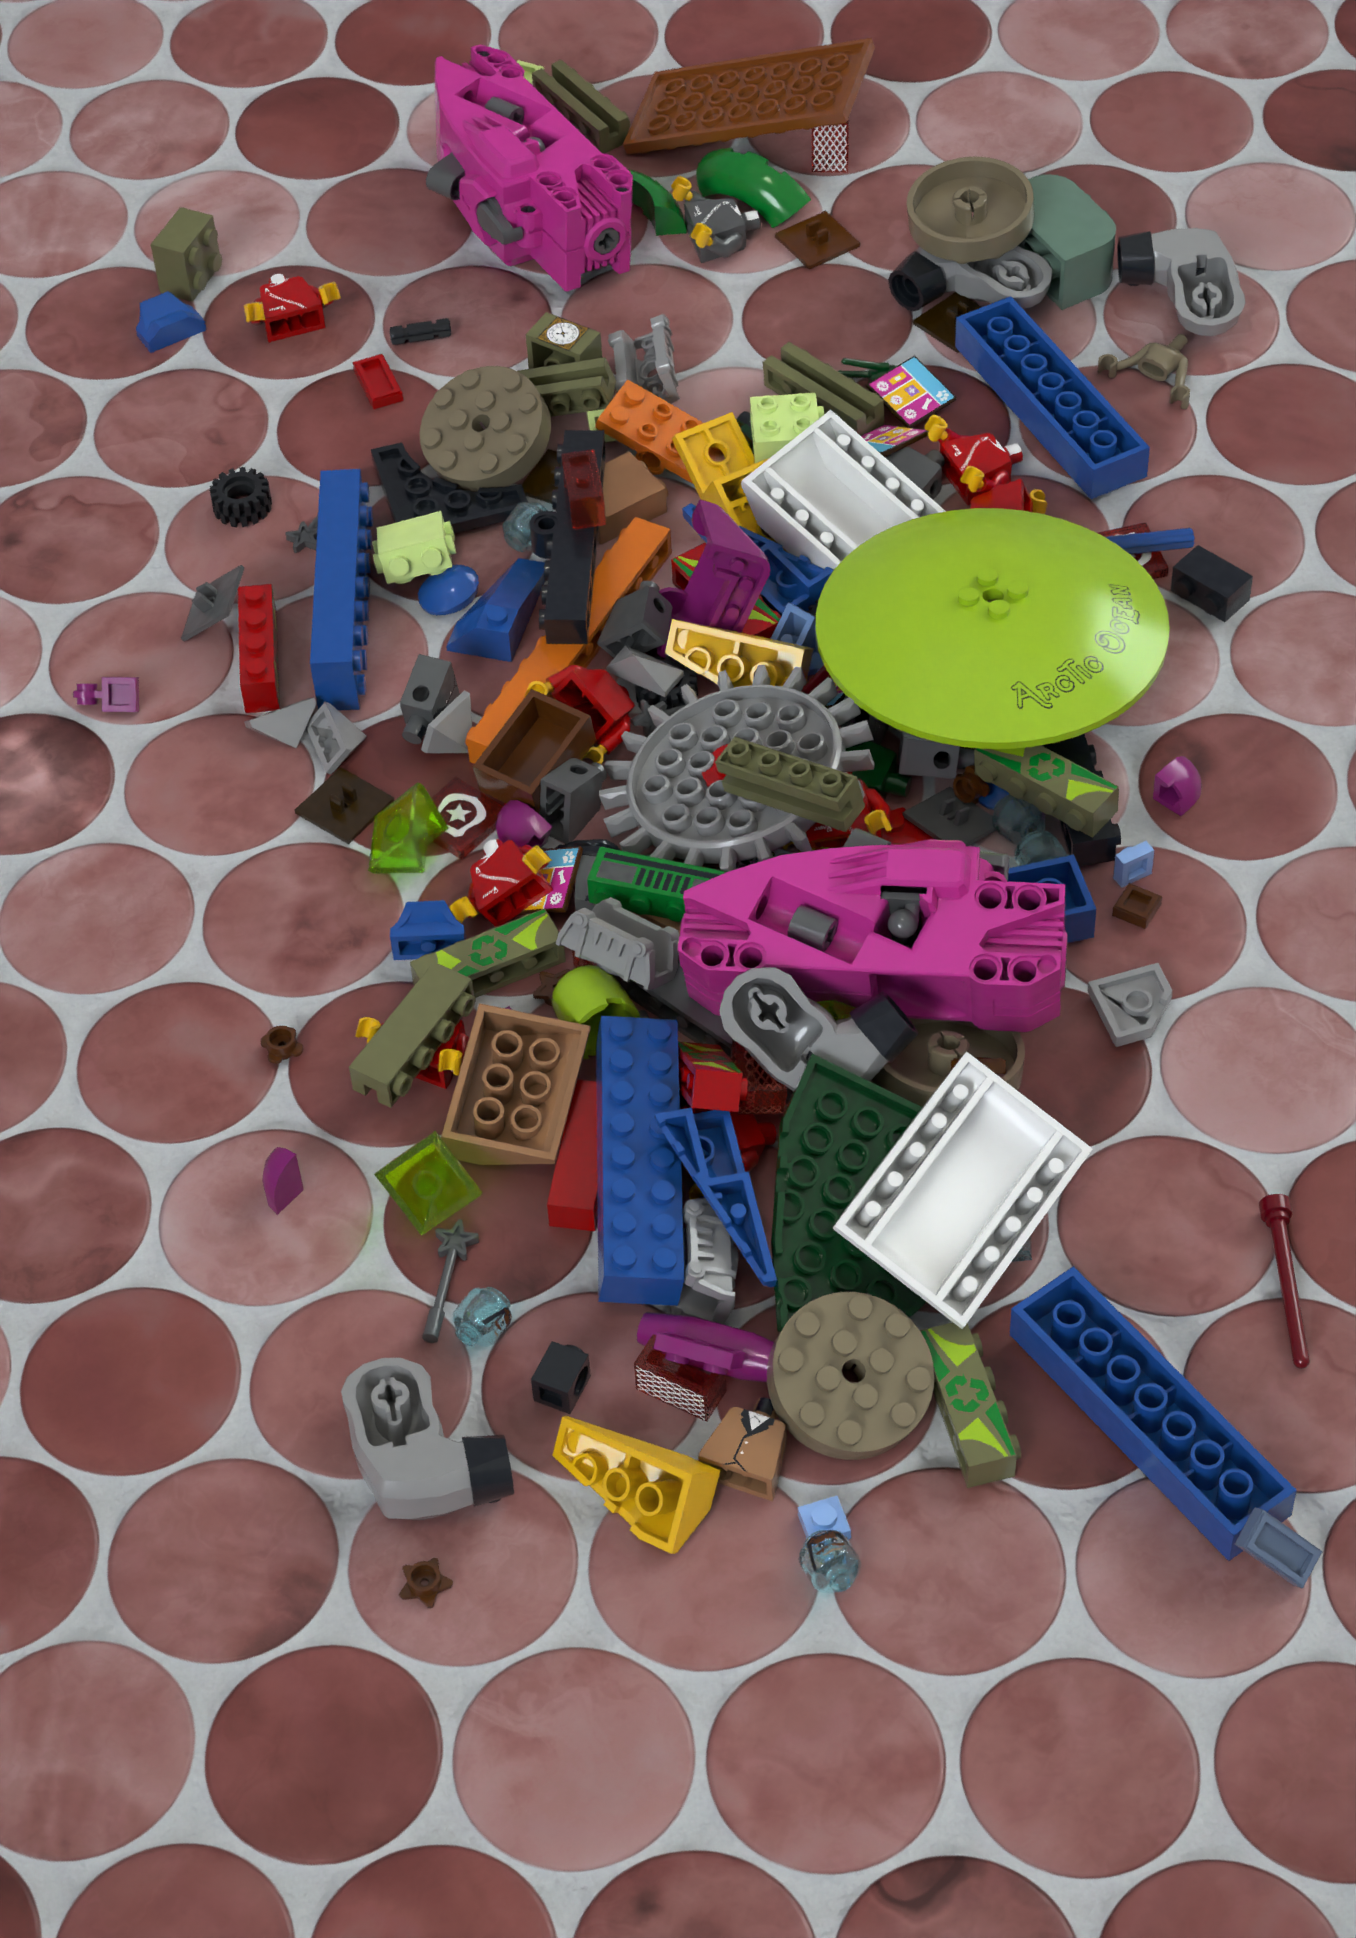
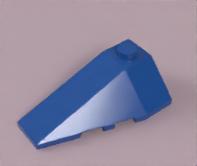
(501, 614)

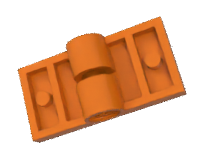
(647, 427)

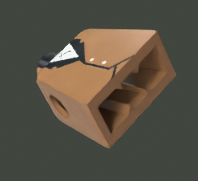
(748, 1449)

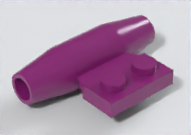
(707, 1345)

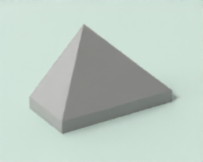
(645, 671)
(284, 723)
(449, 729)
(333, 736)

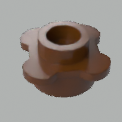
(969, 786)
(281, 1036)

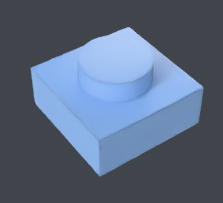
(1133, 863)
(824, 1515)

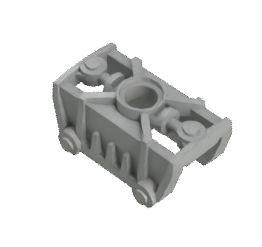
(657, 356)
(622, 943)
(708, 1265)

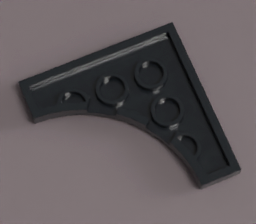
(415, 494)

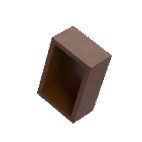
(530, 746)

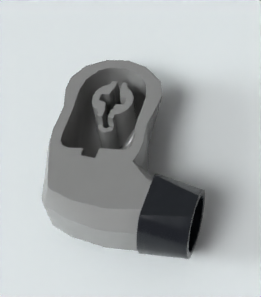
(1194, 269)
(927, 277)
(784, 1027)
(404, 1450)

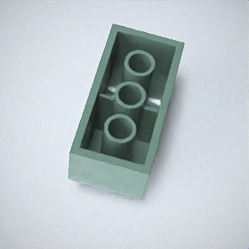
(1073, 239)

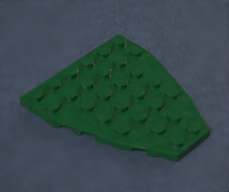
(826, 1152)

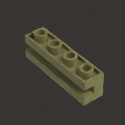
(583, 106)
(806, 374)
(574, 385)
(790, 784)
(413, 1034)

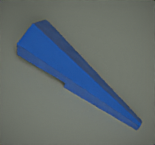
(790, 578)
(714, 1161)

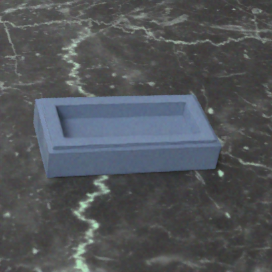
(1278, 1547)

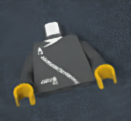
(713, 225)

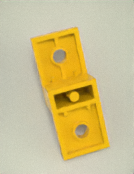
(720, 480)

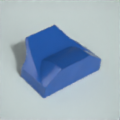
(167, 321)
(424, 930)

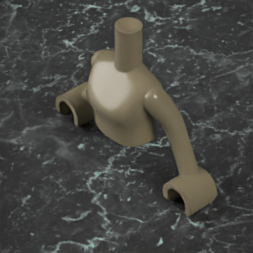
(1156, 362)

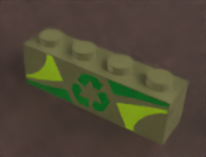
(1051, 785)
(500, 953)
(969, 1406)

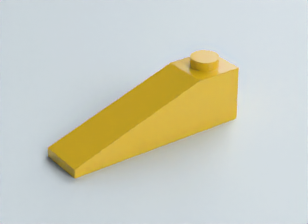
(713, 650)
(647, 1485)

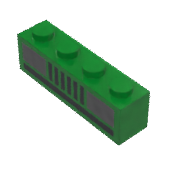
(644, 882)

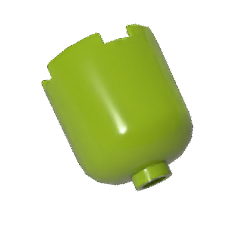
(586, 995)

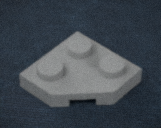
(1131, 1002)

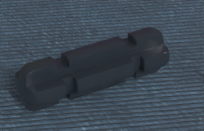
(420, 331)

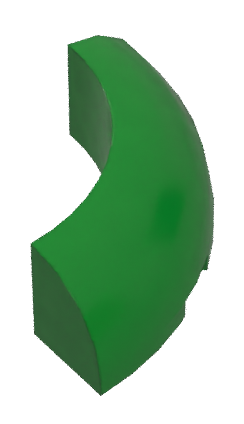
(751, 181)
(657, 205)

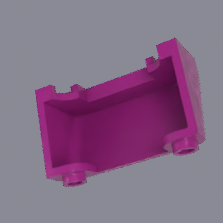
(725, 577)

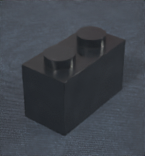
(1211, 583)

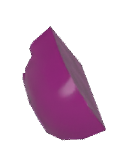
(1178, 785)
(522, 825)
(281, 1179)

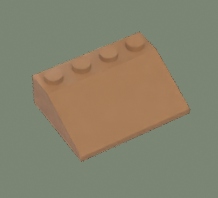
(514, 1088)

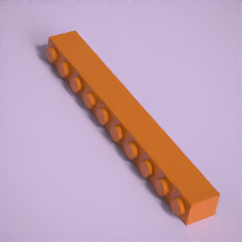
(632, 559)

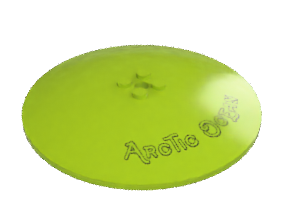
(1051, 658)

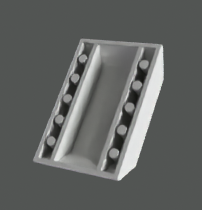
(831, 493)
(962, 1189)

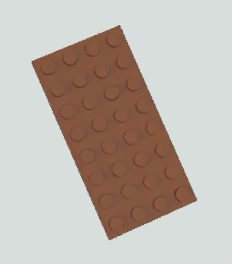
(750, 96)

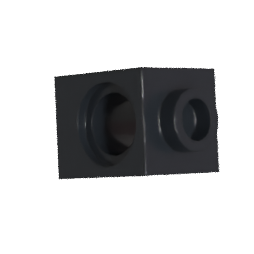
(561, 1377)

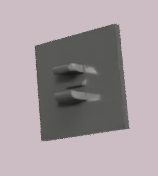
(212, 602)
(950, 819)

